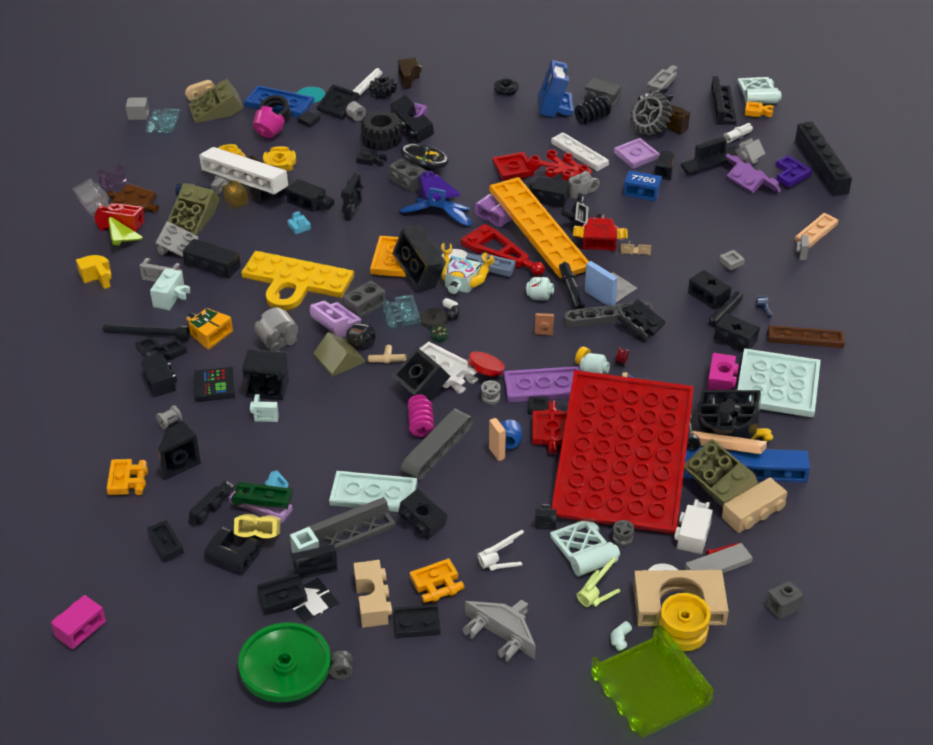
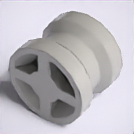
(355, 111)
(490, 392)

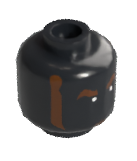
(361, 335)

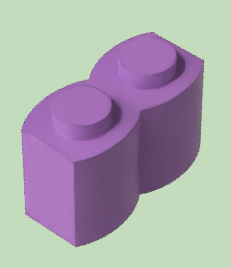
(490, 209)

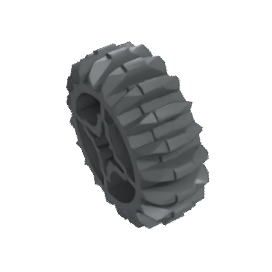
(655, 116)

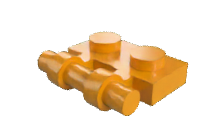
(120, 477)
(436, 575)

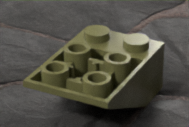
(216, 103)
(193, 208)
(719, 473)

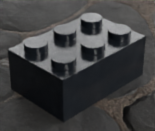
(418, 257)

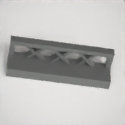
(350, 521)

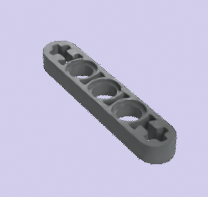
(573, 317)

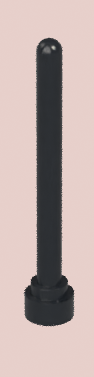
(181, 332)

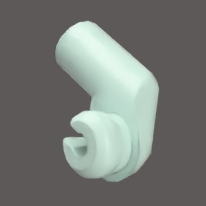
(618, 635)

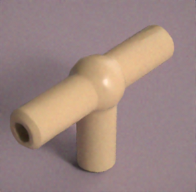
(387, 357)

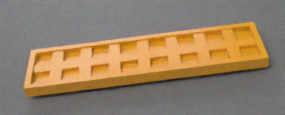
(538, 226)

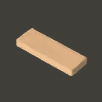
(818, 228)

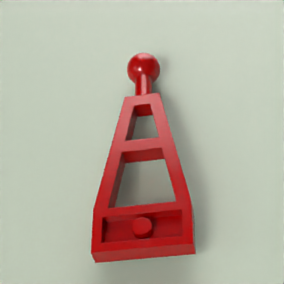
(485, 233)

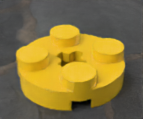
(287, 157)

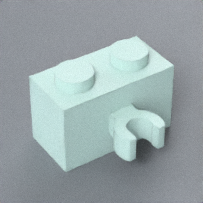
(168, 289)

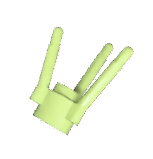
(589, 593)

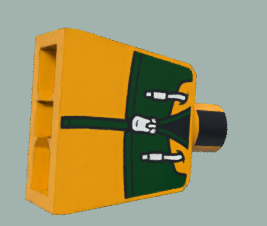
(209, 327)

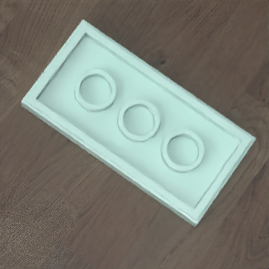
(357, 489)

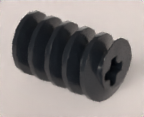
(592, 110)

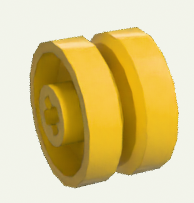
(686, 620)

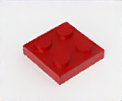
(512, 166)

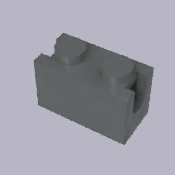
(601, 88)

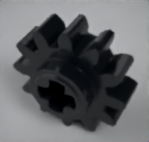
(382, 86)

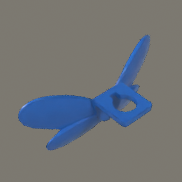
(452, 208)

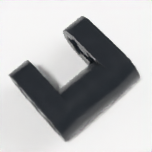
(220, 553)

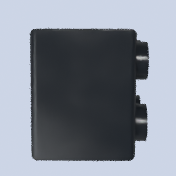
(266, 374)

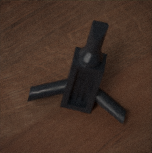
(579, 212)

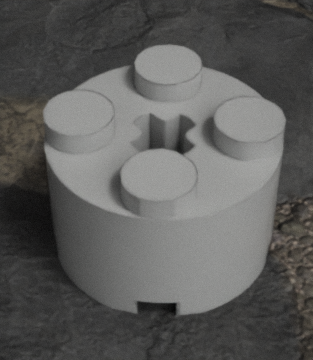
(276, 329)

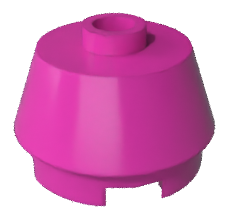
(267, 122)

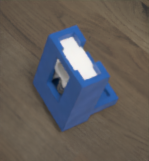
(552, 94)

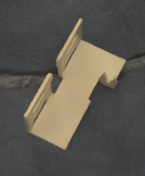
(630, 249)

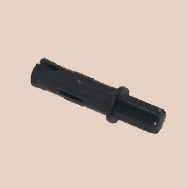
(571, 285)

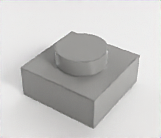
(802, 247)
(731, 260)

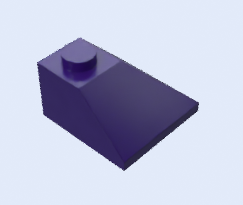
(429, 179)

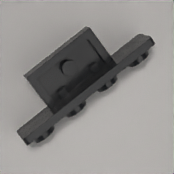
(709, 155)

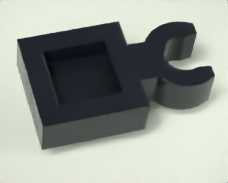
(369, 157)

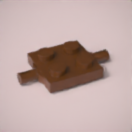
(135, 196)

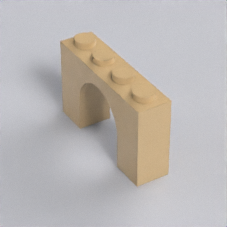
(652, 585)

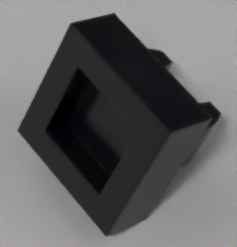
(545, 518)

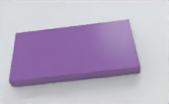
(546, 382)

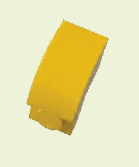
(94, 268)

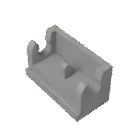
(152, 272)

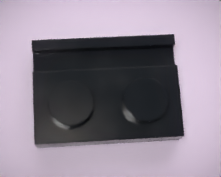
(315, 561)
(282, 593)
(417, 621)

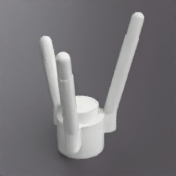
(489, 556)

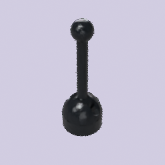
(693, 439)

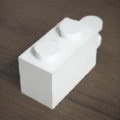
(694, 527)

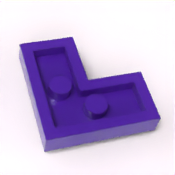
(792, 171)

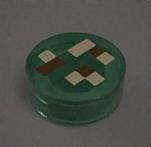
(439, 334)

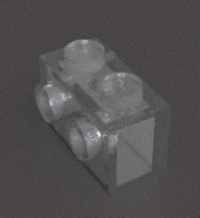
(91, 196)

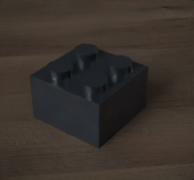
(421, 374)

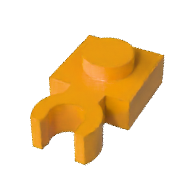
(756, 109)

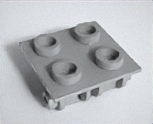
(173, 239)

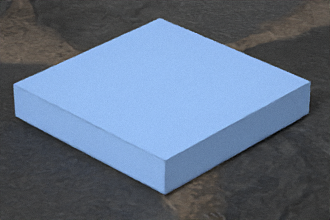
(600, 284)

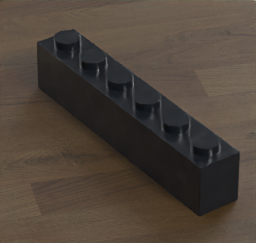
(823, 159)

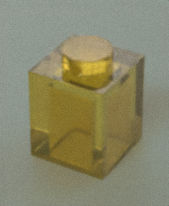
(235, 195)

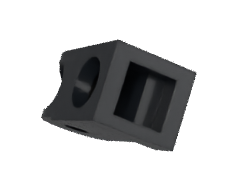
(664, 165)

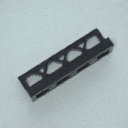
(720, 105)

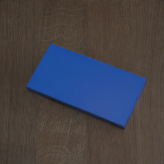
(298, 103)

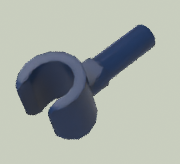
(763, 301)

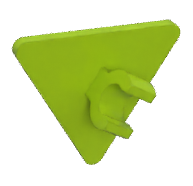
(121, 233)

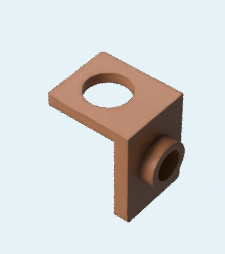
(544, 324)

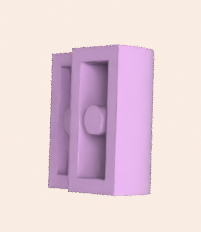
(334, 317)

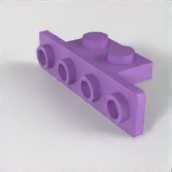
(748, 177)

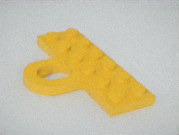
(295, 274)

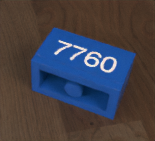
(642, 185)

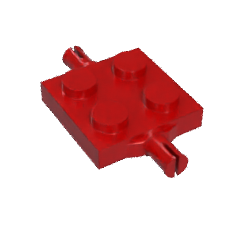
(549, 427)

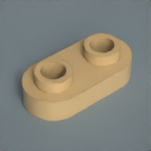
(198, 88)

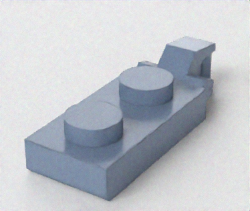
(500, 266)

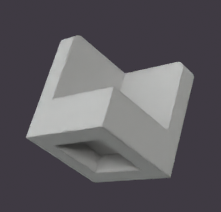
(137, 108)

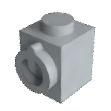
(750, 151)

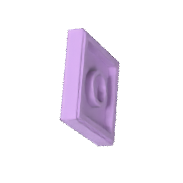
(636, 153)

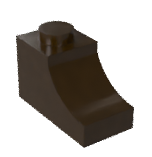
(409, 71)

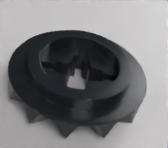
(506, 86)

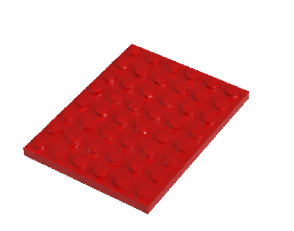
(623, 451)

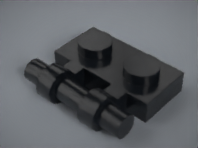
(644, 317)

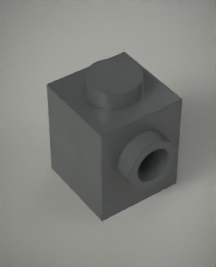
(784, 600)

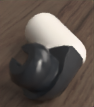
(454, 308)

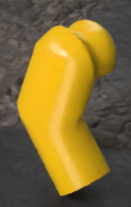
(765, 433)

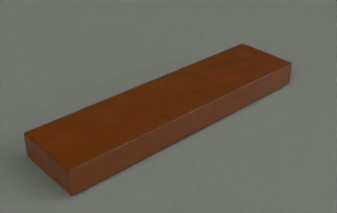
(806, 336)

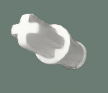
(738, 132)

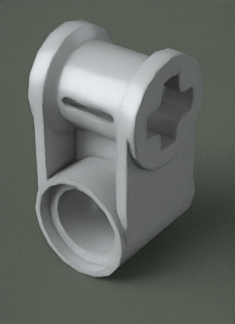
(583, 184)

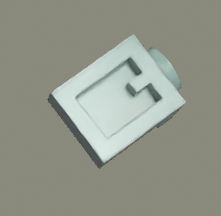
(264, 410)

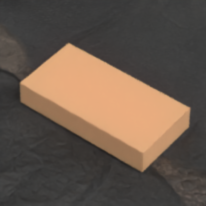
(497, 438)

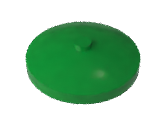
(284, 662)

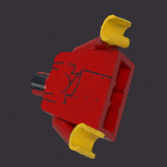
(600, 233)

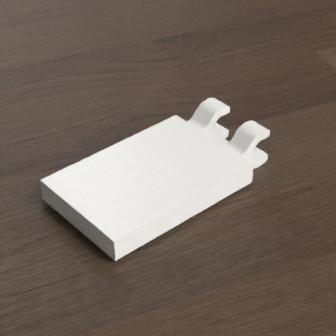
(453, 365)

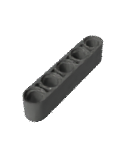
(437, 444)

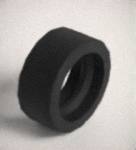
(278, 100)

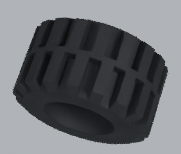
(381, 130)

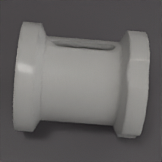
(169, 417)

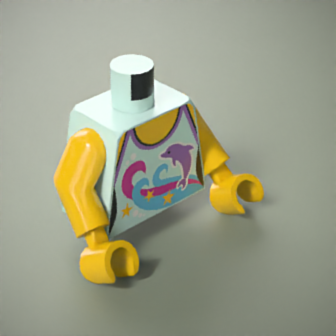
(462, 273)

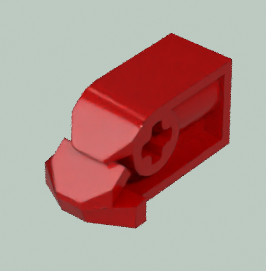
(128, 215)

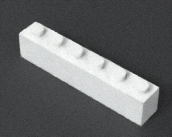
(244, 170)

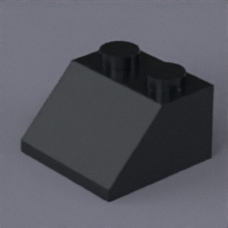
(178, 450)

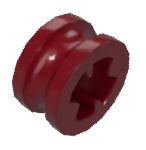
(622, 356)

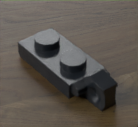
(209, 502)

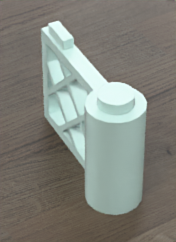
(763, 93)
(590, 556)

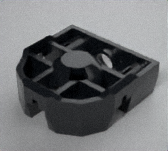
(717, 411)

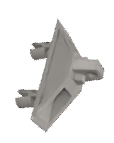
(504, 622)

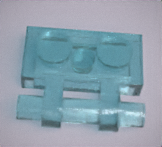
(163, 121)
(406, 308)

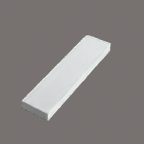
(580, 151)

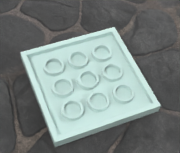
(785, 381)

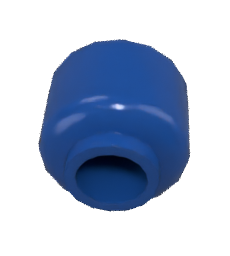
(513, 433)

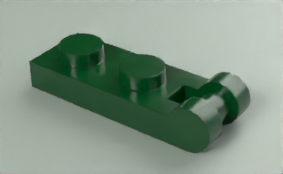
(262, 495)

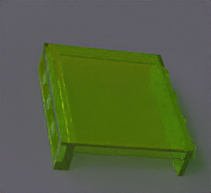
(653, 683)

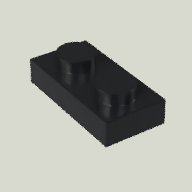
(165, 540)

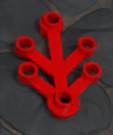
(559, 166)

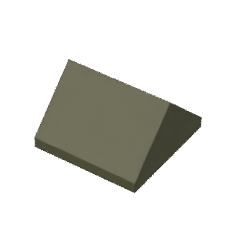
(337, 354)

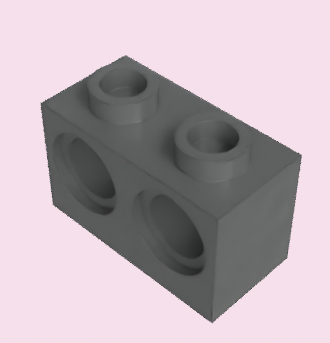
(405, 174)
(364, 299)

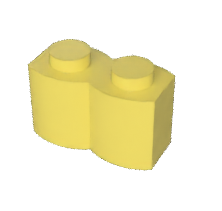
(263, 527)

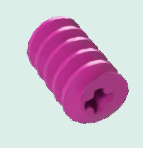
(420, 416)

